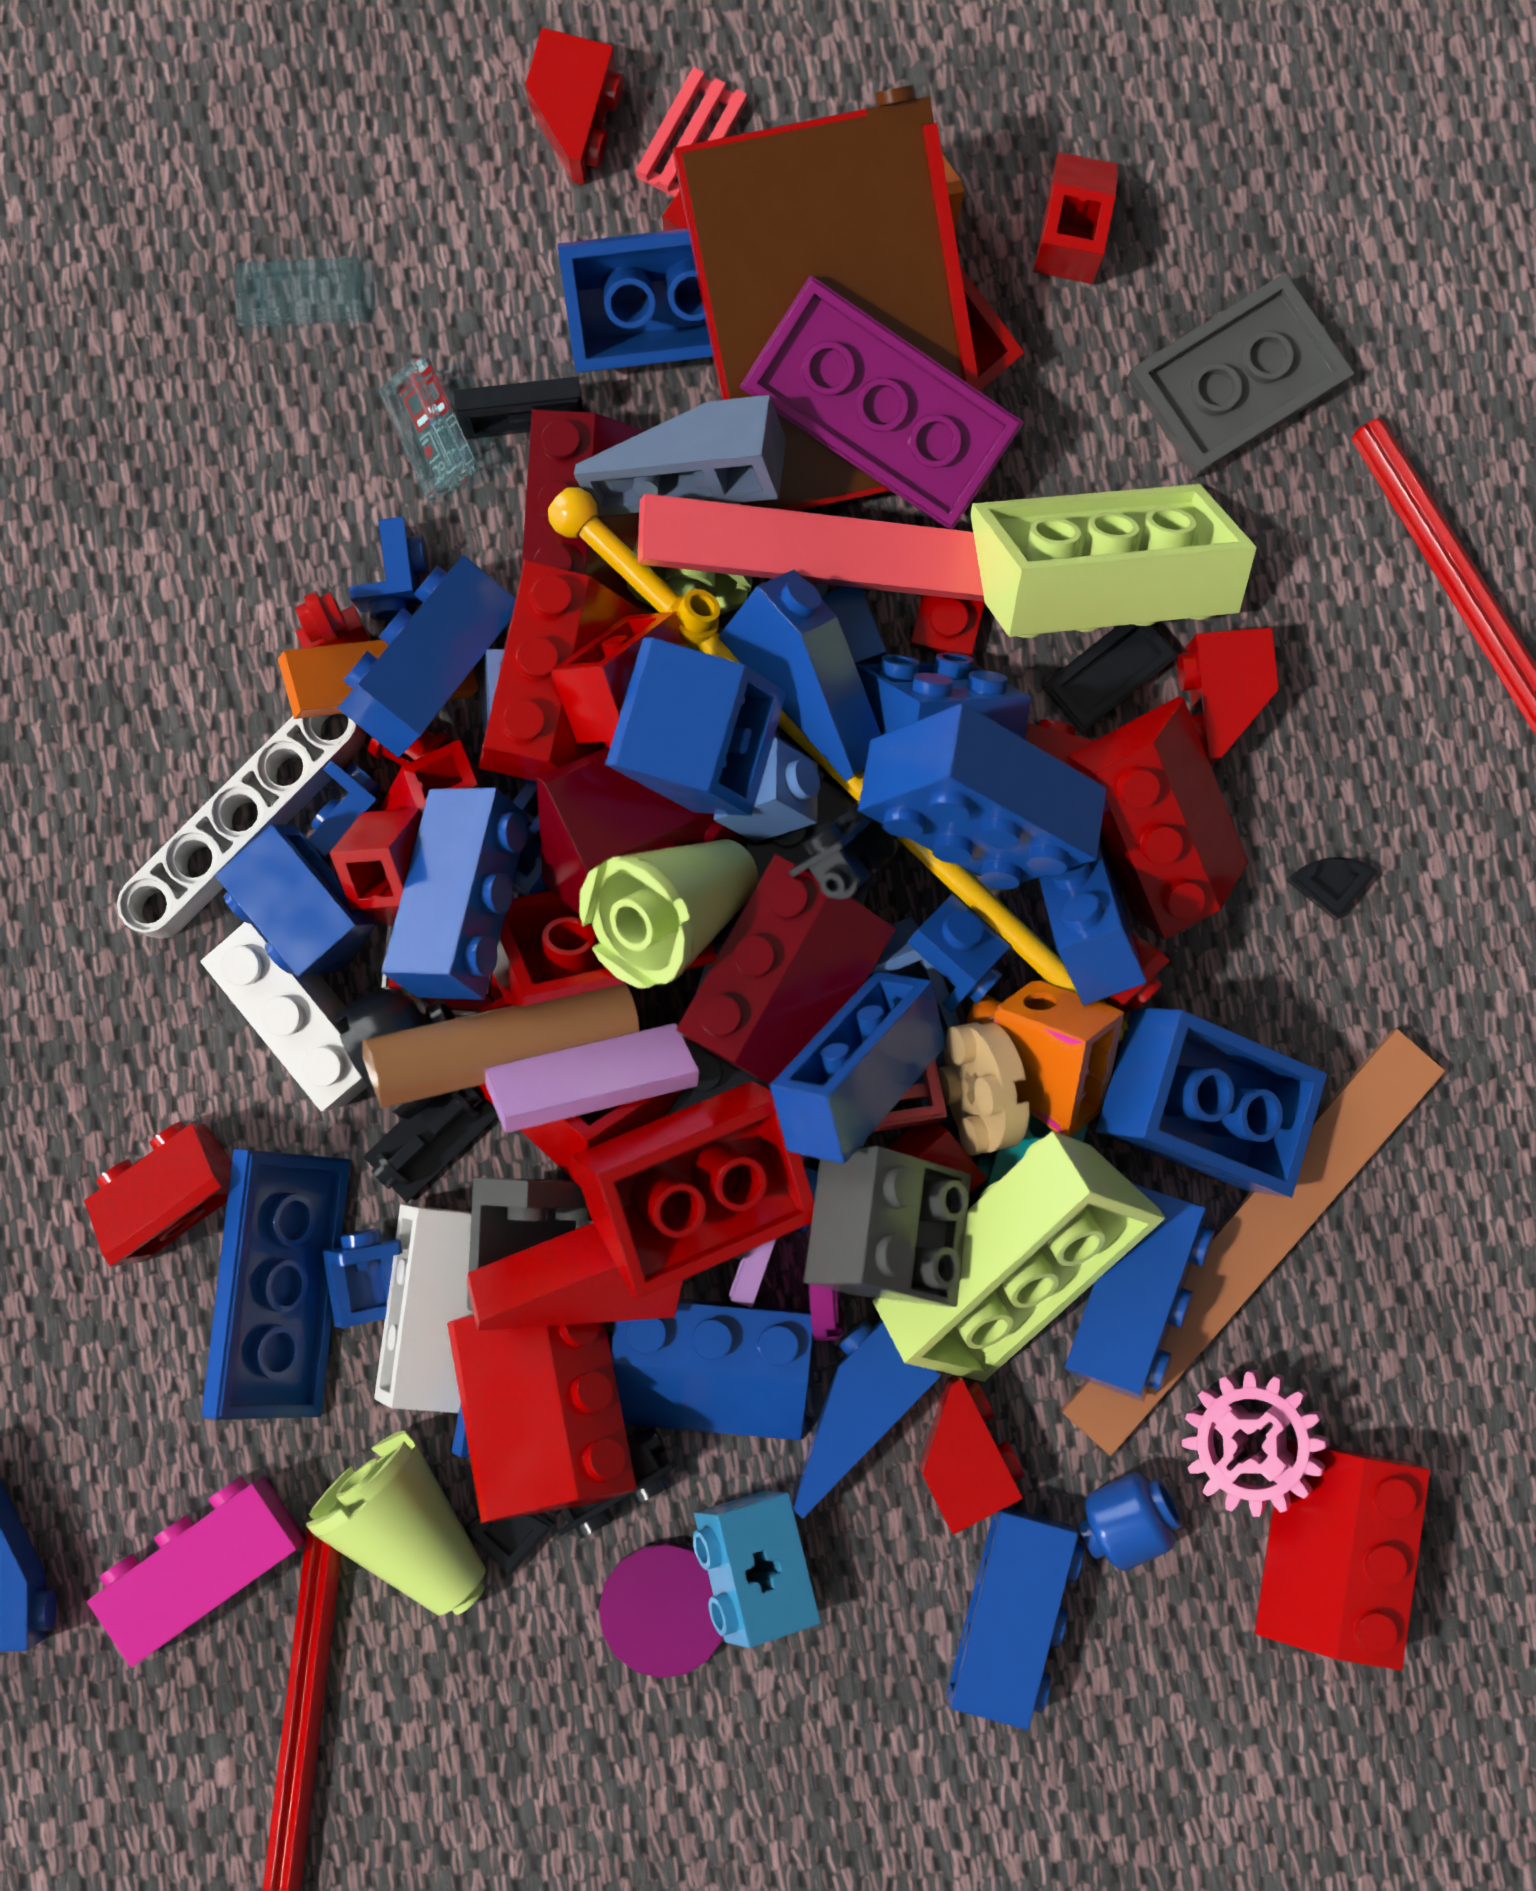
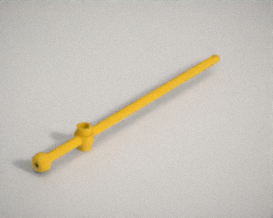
(576, 515)

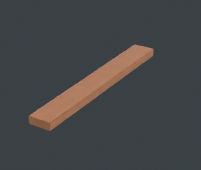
(1269, 1225)

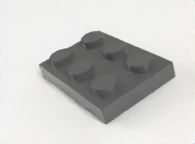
(1240, 375)

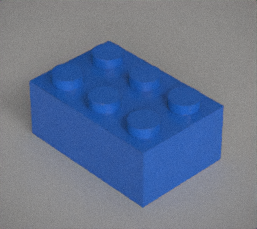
(982, 798)
(1211, 1101)

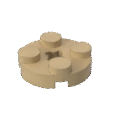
(981, 1089)

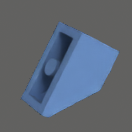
(784, 798)

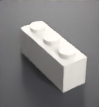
(290, 1015)
(424, 1296)

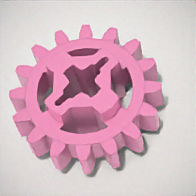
(1274, 1462)

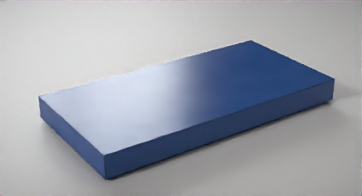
(274, 1286)

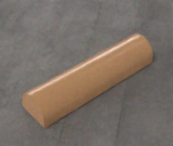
(458, 1050)

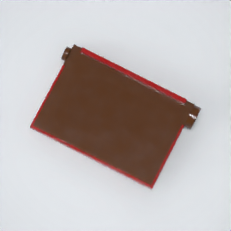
(838, 200)

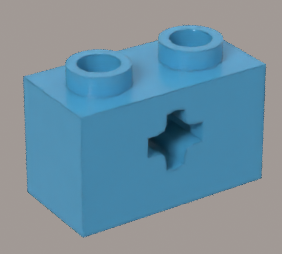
(779, 1590)

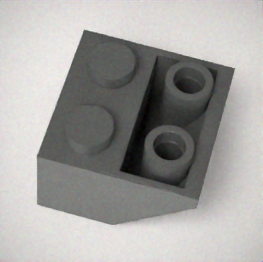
(888, 1227)

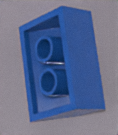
(633, 300)
(716, 1369)

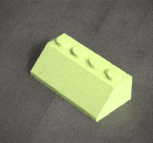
(1109, 559)
(1025, 1258)

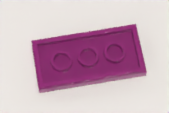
(881, 403)

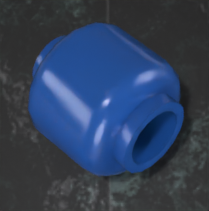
(1130, 1521)

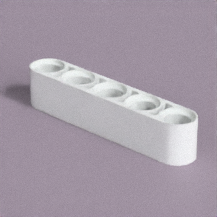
(213, 822)

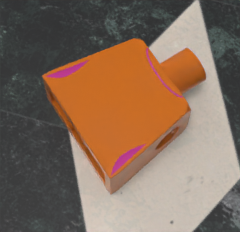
(1062, 1049)

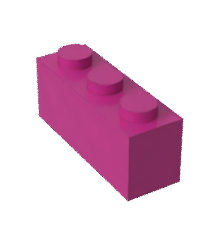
(195, 1568)

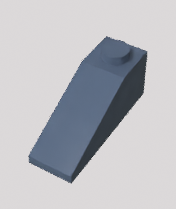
(708, 454)

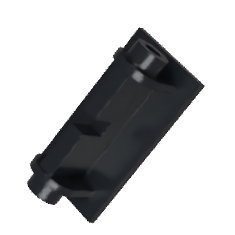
(847, 853)
(429, 1141)
(649, 1481)

